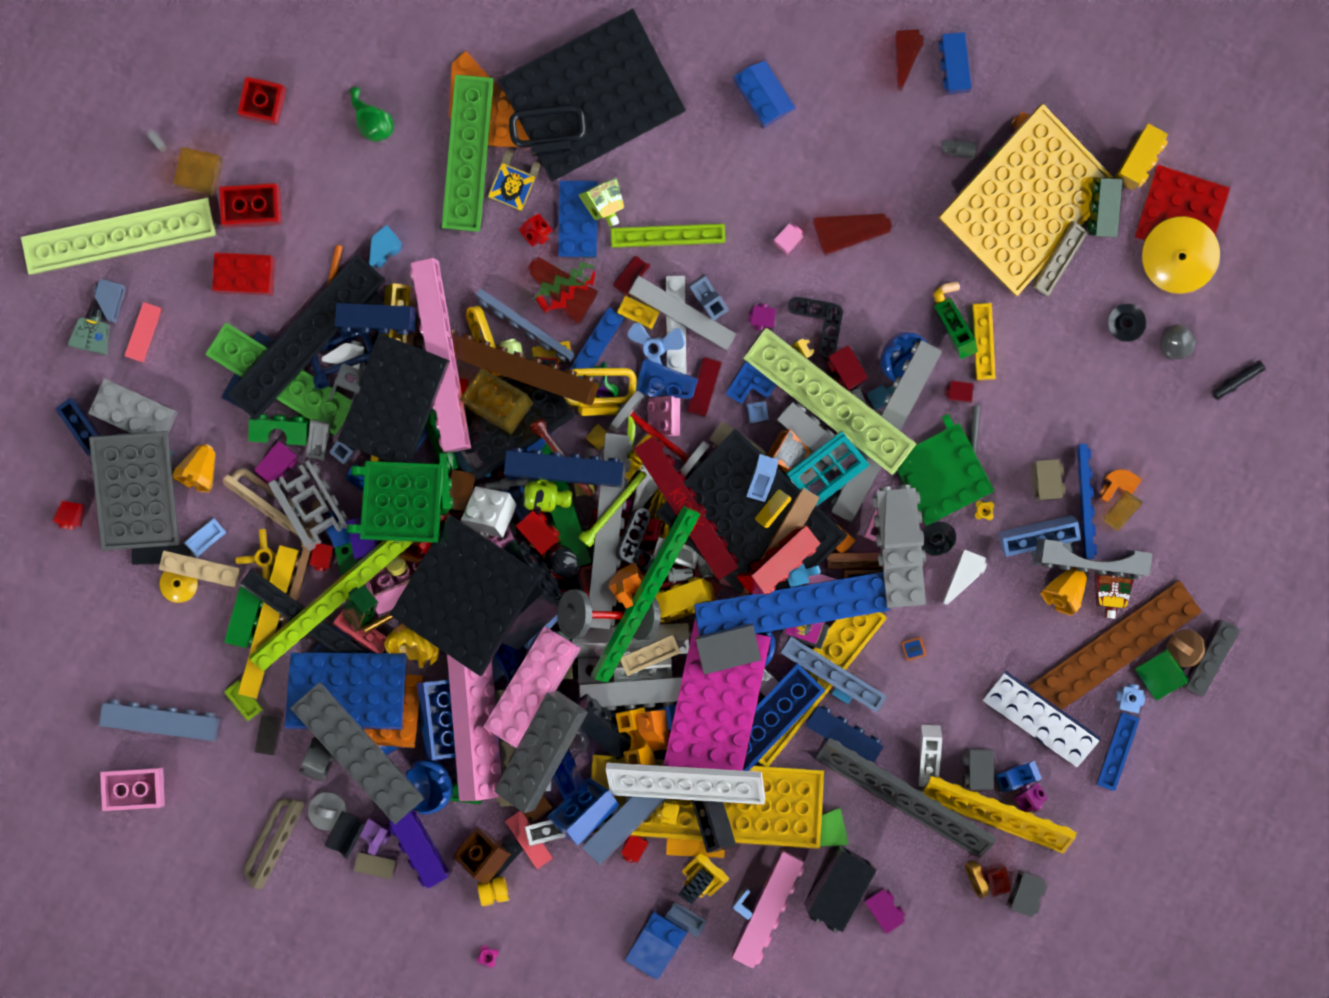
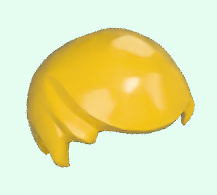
(406, 641)

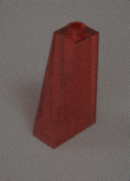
(848, 231)
(582, 301)

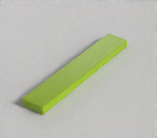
(668, 235)

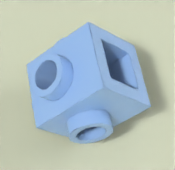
(1132, 705)

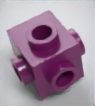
(1030, 798)

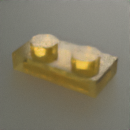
(1122, 510)

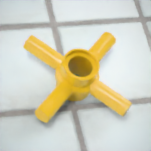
(256, 558)

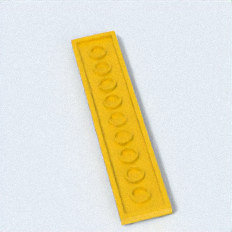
(841, 646)

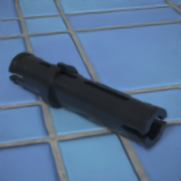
(1233, 383)

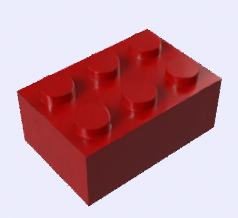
(250, 205)
(243, 274)

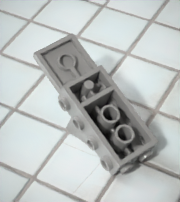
(900, 545)

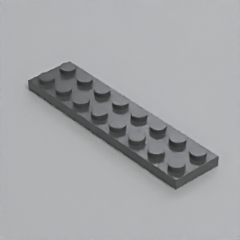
(357, 753)

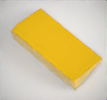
(773, 508)

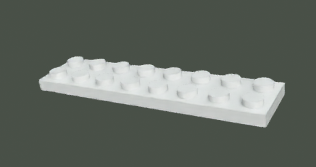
(685, 783)

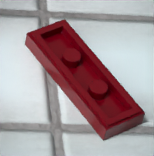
(704, 390)

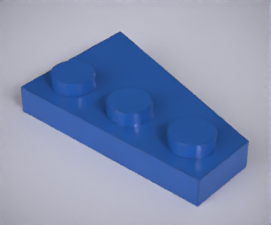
(663, 381)

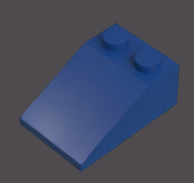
(655, 945)

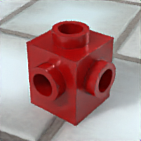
(536, 230)

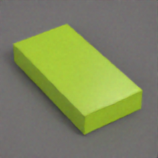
(246, 705)

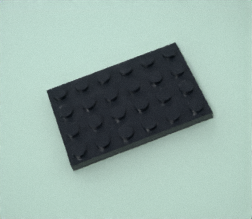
(393, 400)
(491, 442)

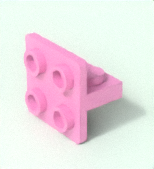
(664, 415)

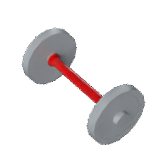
(691, 461)

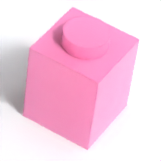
(788, 238)

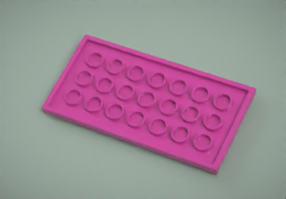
(715, 712)

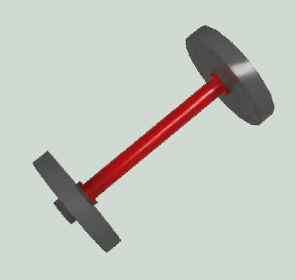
(576, 616)

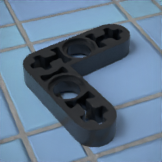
(823, 315)
(634, 550)

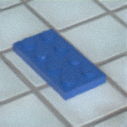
(576, 224)

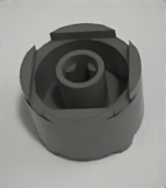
(316, 761)

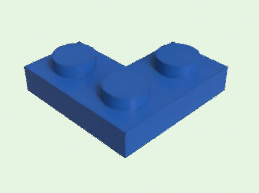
(749, 379)

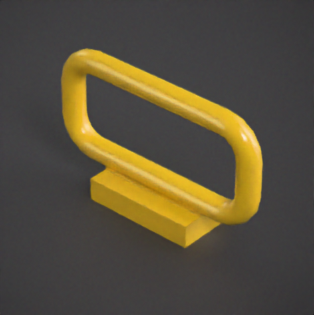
(604, 405)

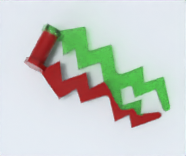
(571, 282)

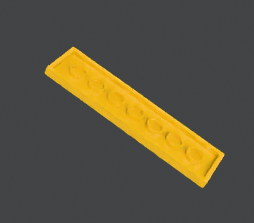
(999, 815)

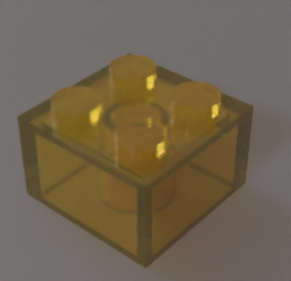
(198, 171)

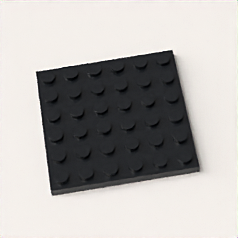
(466, 595)

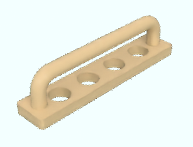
(232, 483)

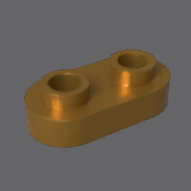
(974, 873)

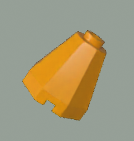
(197, 469)
(1066, 591)

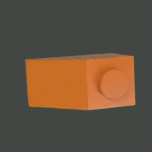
(654, 729)

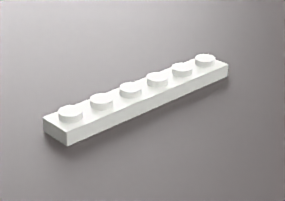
(676, 358)

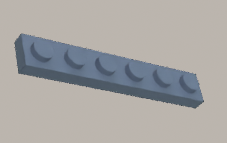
(517, 322)
(833, 674)

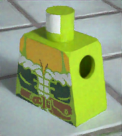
(604, 201)

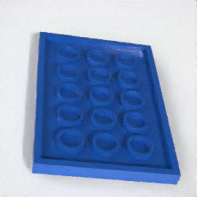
(363, 683)

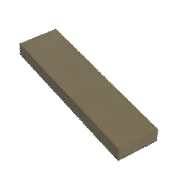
(1060, 258)

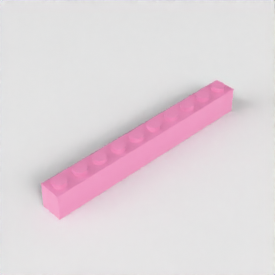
(438, 341)

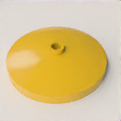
(1162, 252)

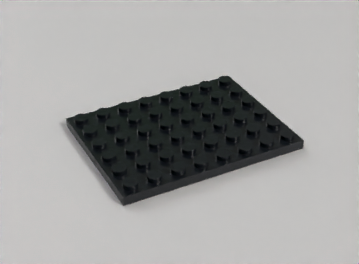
(606, 74)
(722, 489)

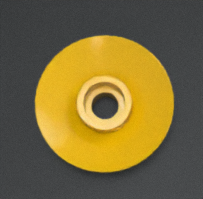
(180, 594)

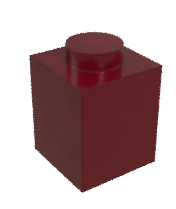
(959, 392)

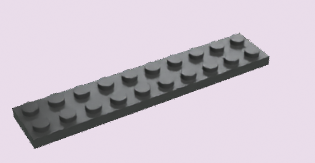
(905, 798)

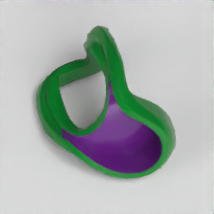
(606, 389)

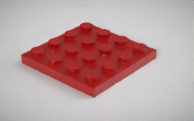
(1181, 194)

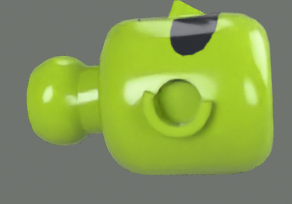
(543, 496)

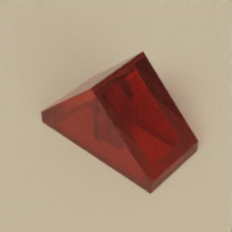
(997, 879)

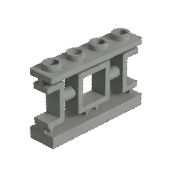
(295, 513)

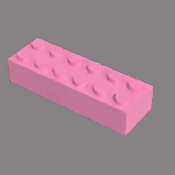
(536, 676)
(767, 908)

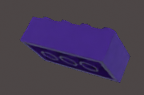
(420, 850)

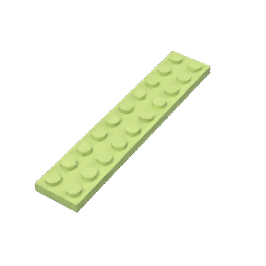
(118, 236)
(830, 401)

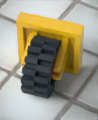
(701, 879)

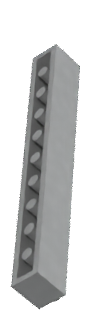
(896, 412)
(608, 538)

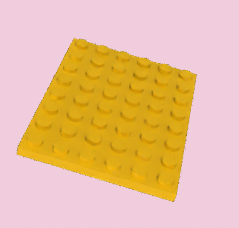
(1025, 199)

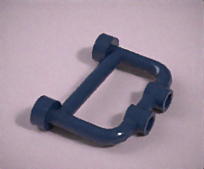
(321, 376)

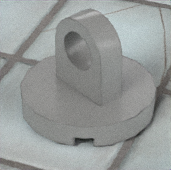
(325, 810)

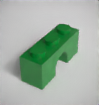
(295, 428)

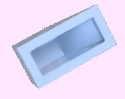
(762, 478)

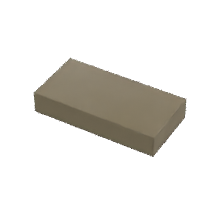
(375, 865)

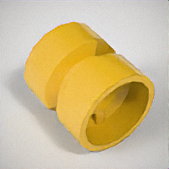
(493, 891)

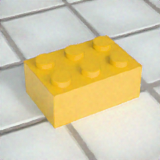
(1142, 157)
(681, 599)

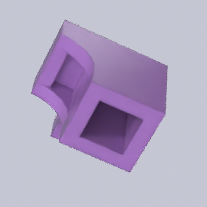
(375, 834)

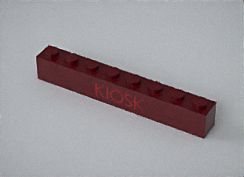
(678, 495)

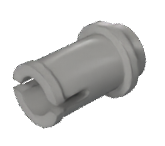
(680, 575)

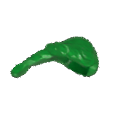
(372, 122)

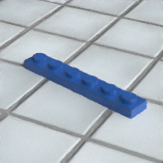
(1086, 493)

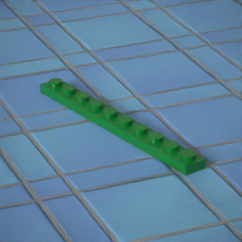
(645, 594)

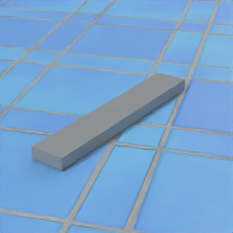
(682, 313)

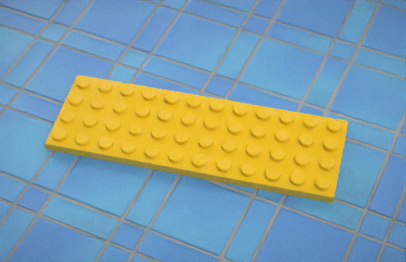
(786, 818)

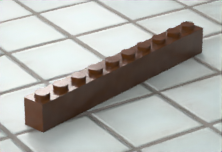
(522, 369)

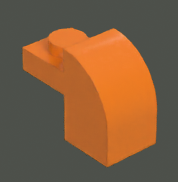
(1121, 480)
(626, 583)

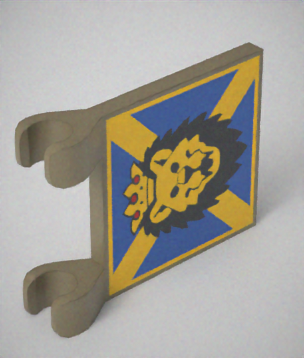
(512, 184)

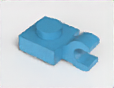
(879, 395)
(800, 575)

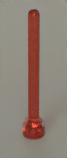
(539, 428)

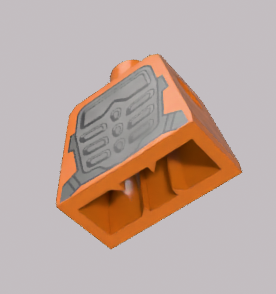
(788, 451)

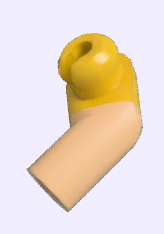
(939, 293)

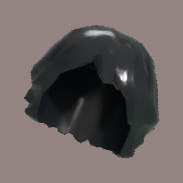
(563, 561)

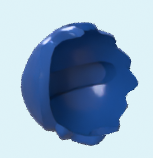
(896, 353)
(433, 783)

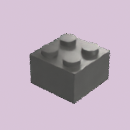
(979, 768)
(1026, 893)

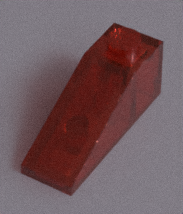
(907, 48)

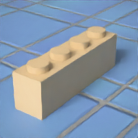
(199, 568)

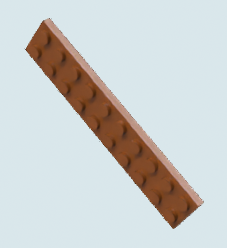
(1117, 646)

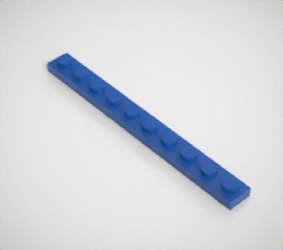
(592, 351)

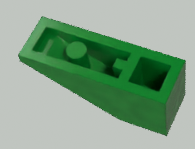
(956, 328)

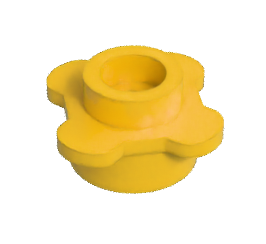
(989, 510)

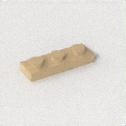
(650, 655)

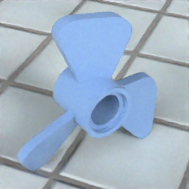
(672, 341)

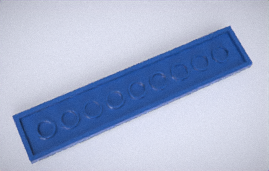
(795, 605)

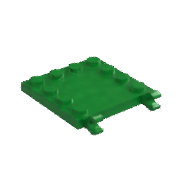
(945, 473)
(400, 501)

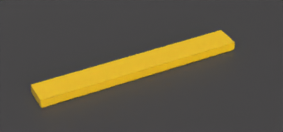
(268, 620)

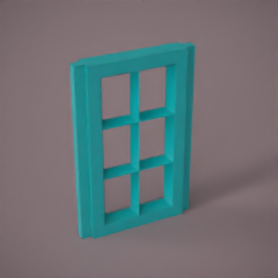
(820, 453)

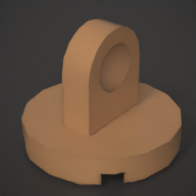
(1186, 648)

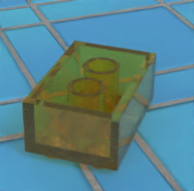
(496, 401)

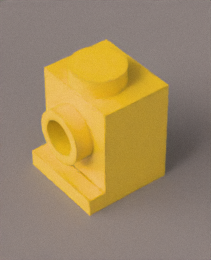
(668, 814)

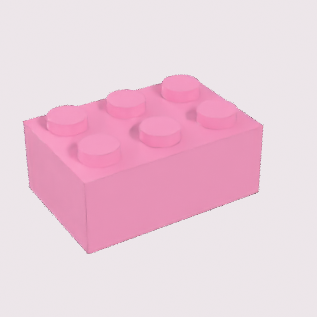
(132, 789)

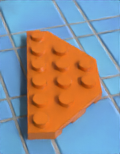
(501, 107)

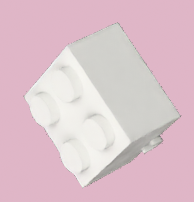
(489, 511)

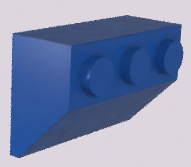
(763, 93)
(583, 813)

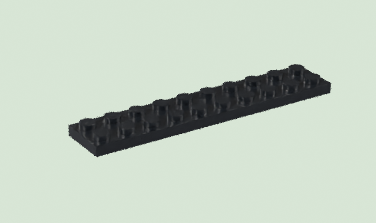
(304, 338)

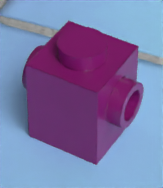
(762, 317)

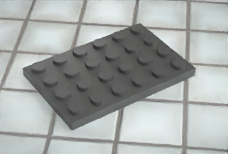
(134, 490)

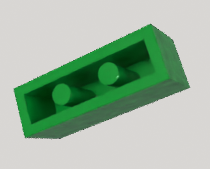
(243, 619)

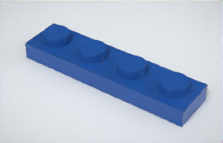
(1118, 751)

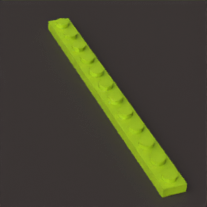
(326, 602)

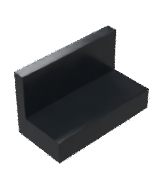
(345, 834)

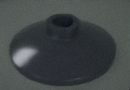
(1136, 320)
(938, 532)

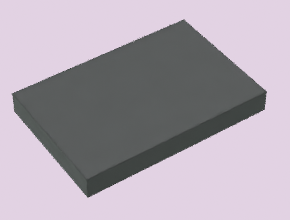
(728, 648)

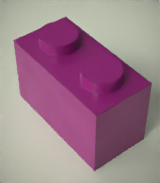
(277, 462)
(884, 910)

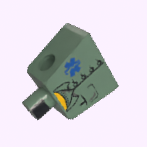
(91, 334)

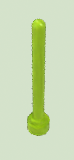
(589, 536)

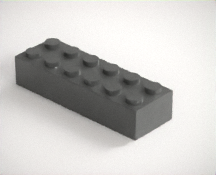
(540, 751)

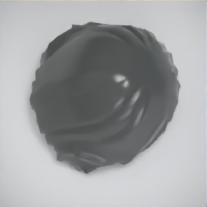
(1177, 342)

